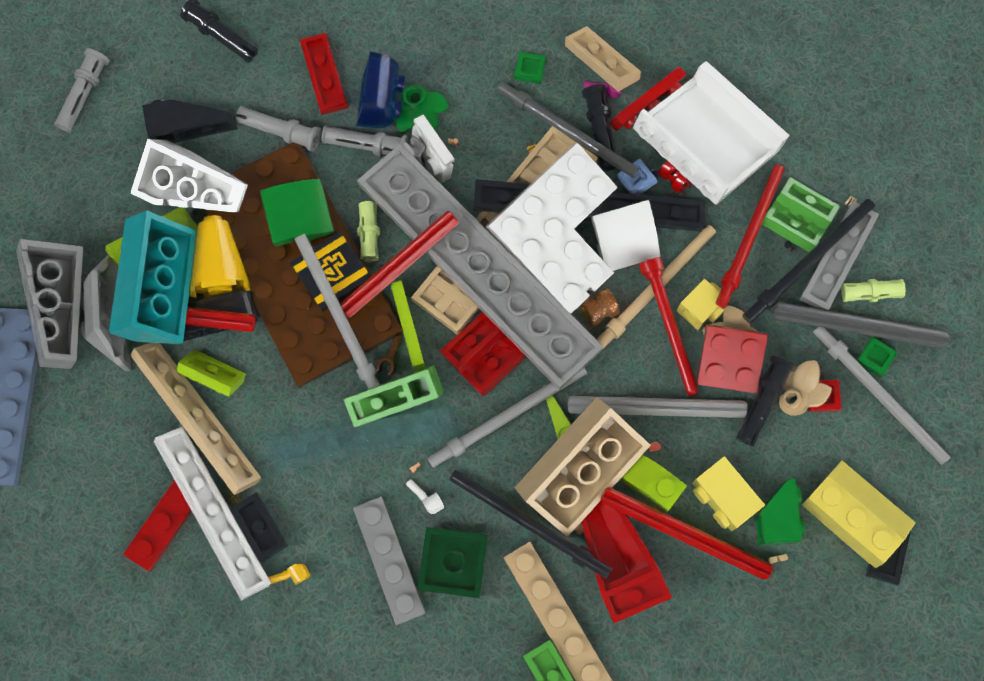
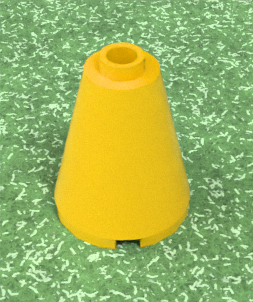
(216, 260)

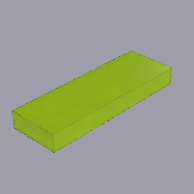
(407, 325)

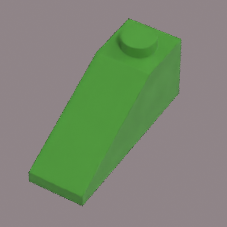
(394, 396)

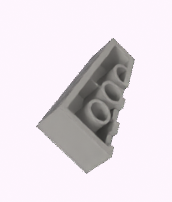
(52, 295)

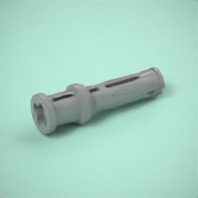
(86, 78)
(290, 130)
(378, 143)

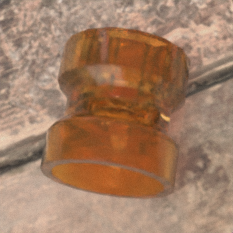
(600, 307)

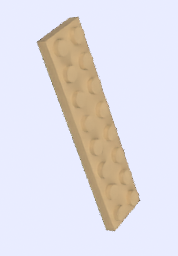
(438, 292)

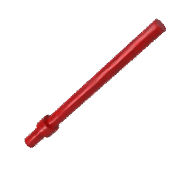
(732, 277)

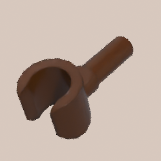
(390, 356)

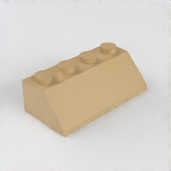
(581, 466)

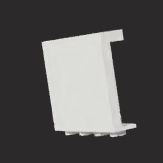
(711, 133)

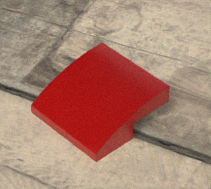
(482, 354)

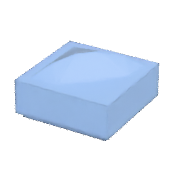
(640, 182)

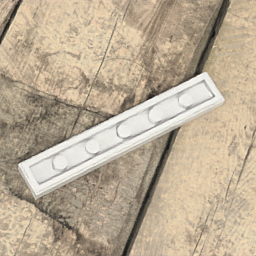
(212, 513)

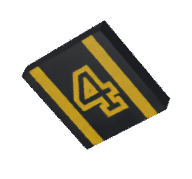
(340, 266)

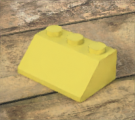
(859, 515)

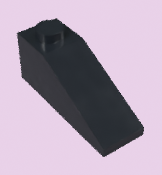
(184, 121)

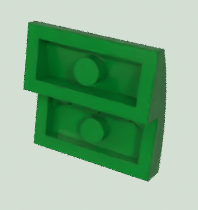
(297, 210)

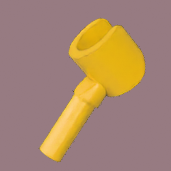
(297, 572)

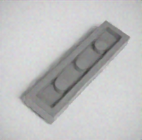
(837, 263)
(389, 561)

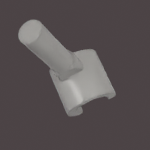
(415, 148)

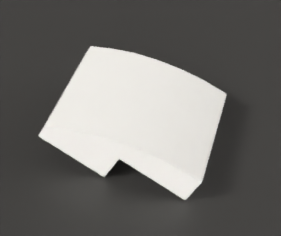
(626, 235)

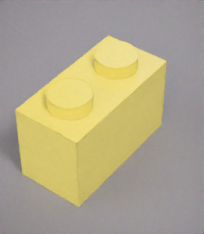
(727, 495)

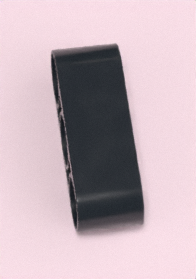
(237, 301)

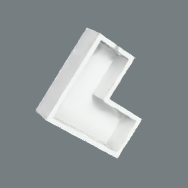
(542, 224)

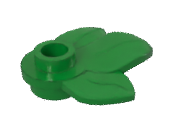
(429, 105)

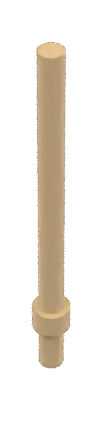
(616, 327)

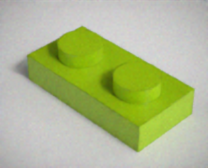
(211, 372)

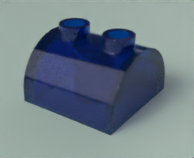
(379, 91)

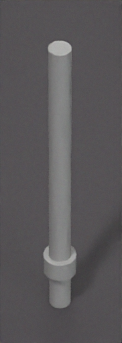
(839, 351)
(365, 369)
(457, 447)

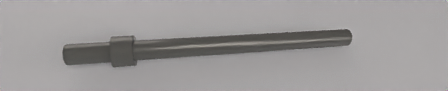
(524, 102)

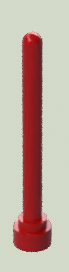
(653, 272)

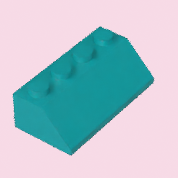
(153, 280)

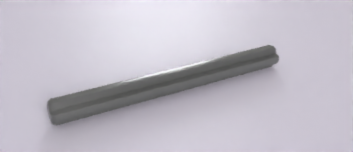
(860, 325)

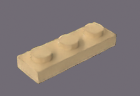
(602, 58)

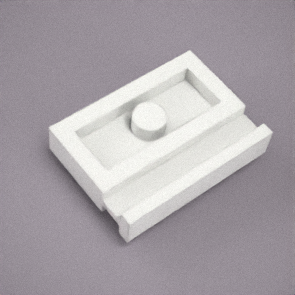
(436, 155)

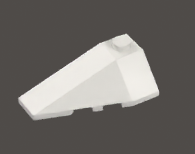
(184, 179)

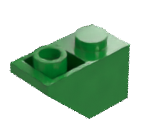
(779, 519)

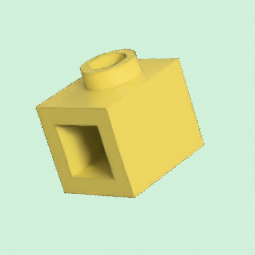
(701, 305)

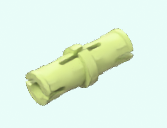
(368, 231)
(873, 290)

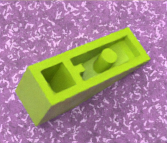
(653, 483)

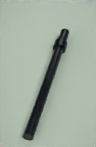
(769, 298)
(580, 555)

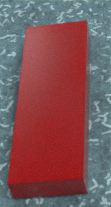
(323, 74)

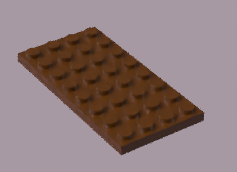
(298, 327)

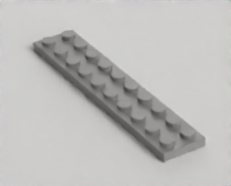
(482, 268)

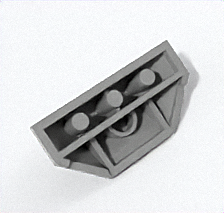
(97, 308)

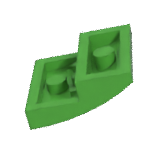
(800, 215)

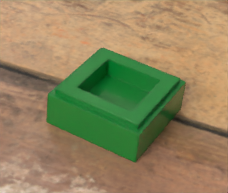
(530, 67)
(876, 356)

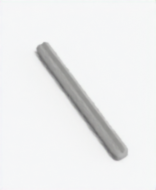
(664, 406)

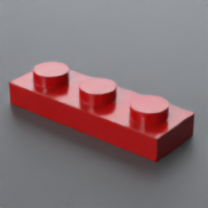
(648, 100)
(159, 529)

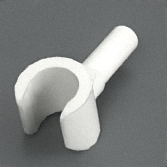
(432, 503)

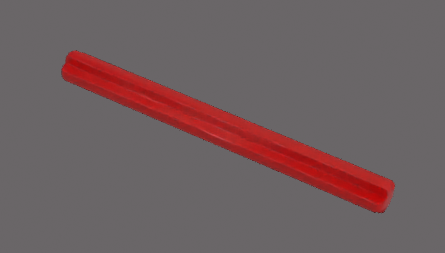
(686, 533)

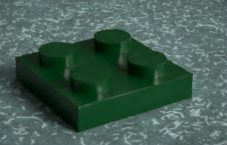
(452, 562)

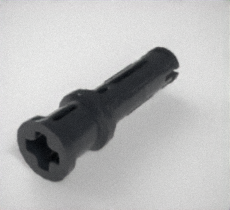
(209, 23)
(599, 116)
(770, 388)

